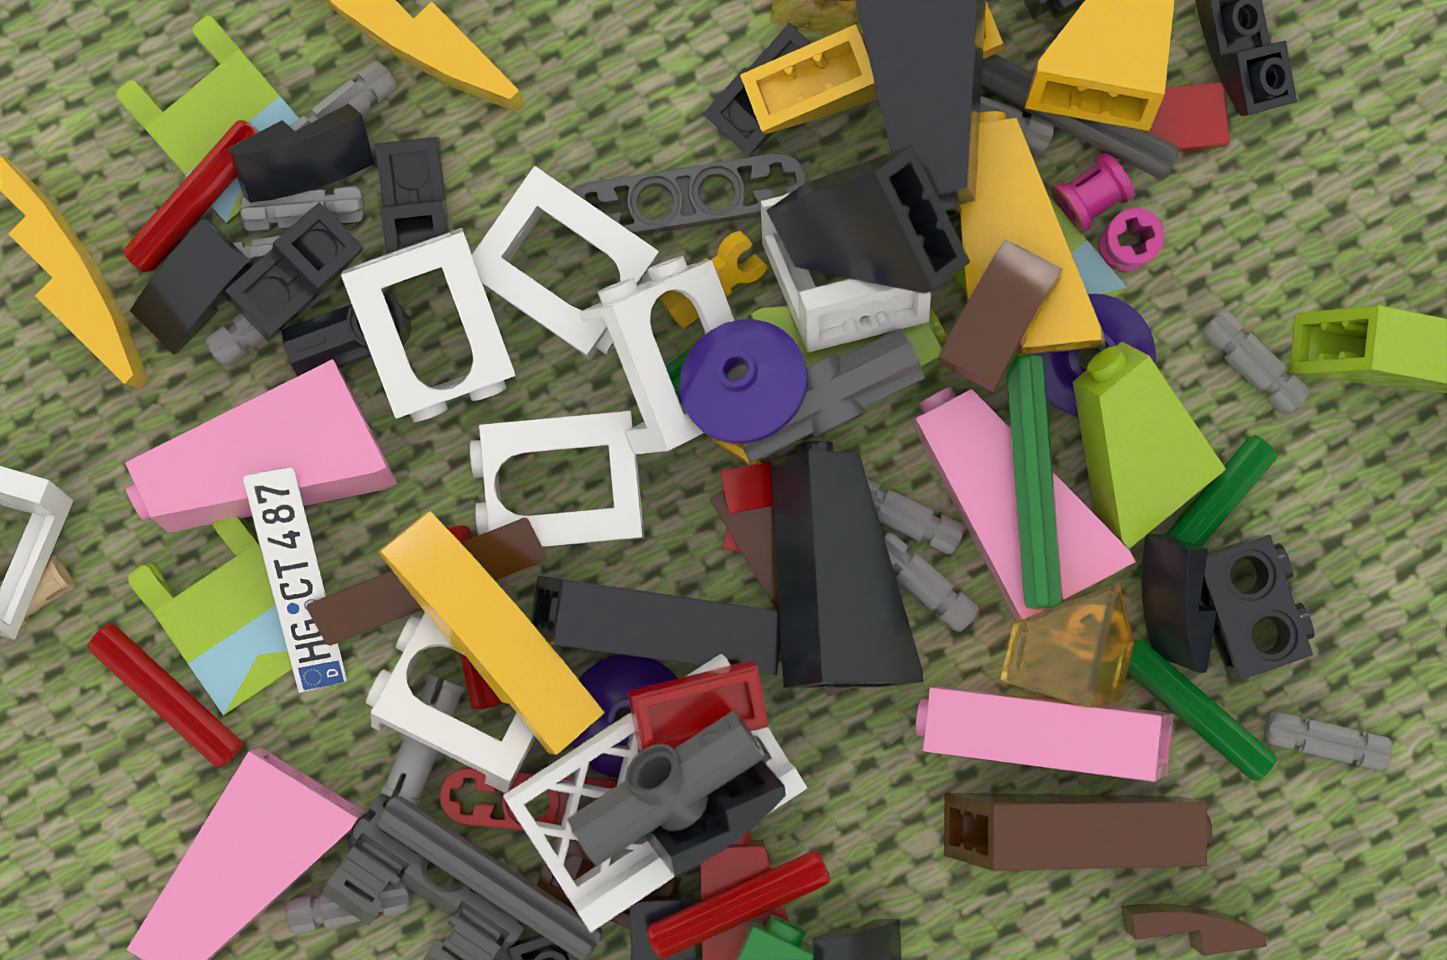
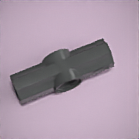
(843, 388)
(665, 788)

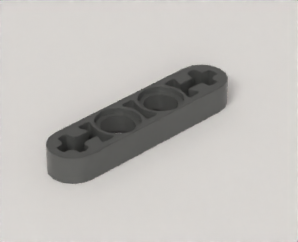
(684, 188)

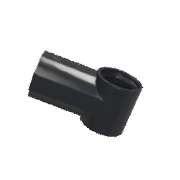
(335, 337)

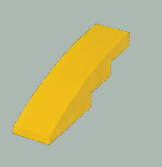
(432, 46)
(824, 78)
(77, 288)
(491, 632)

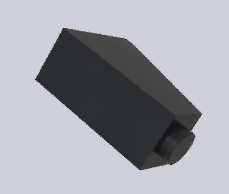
(872, 225)

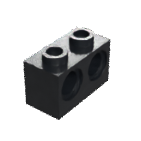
(1241, 611)

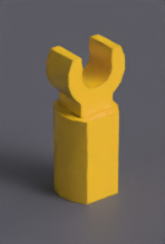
(728, 272)

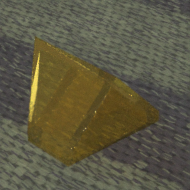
(1074, 649)

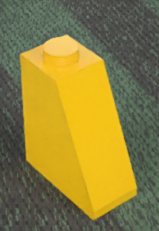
(1107, 64)

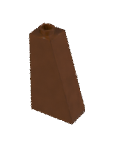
(1075, 831)

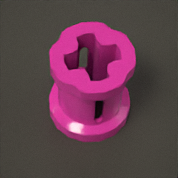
(1093, 192)
(1138, 223)

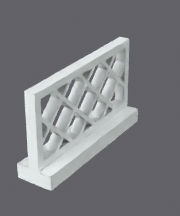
(637, 868)

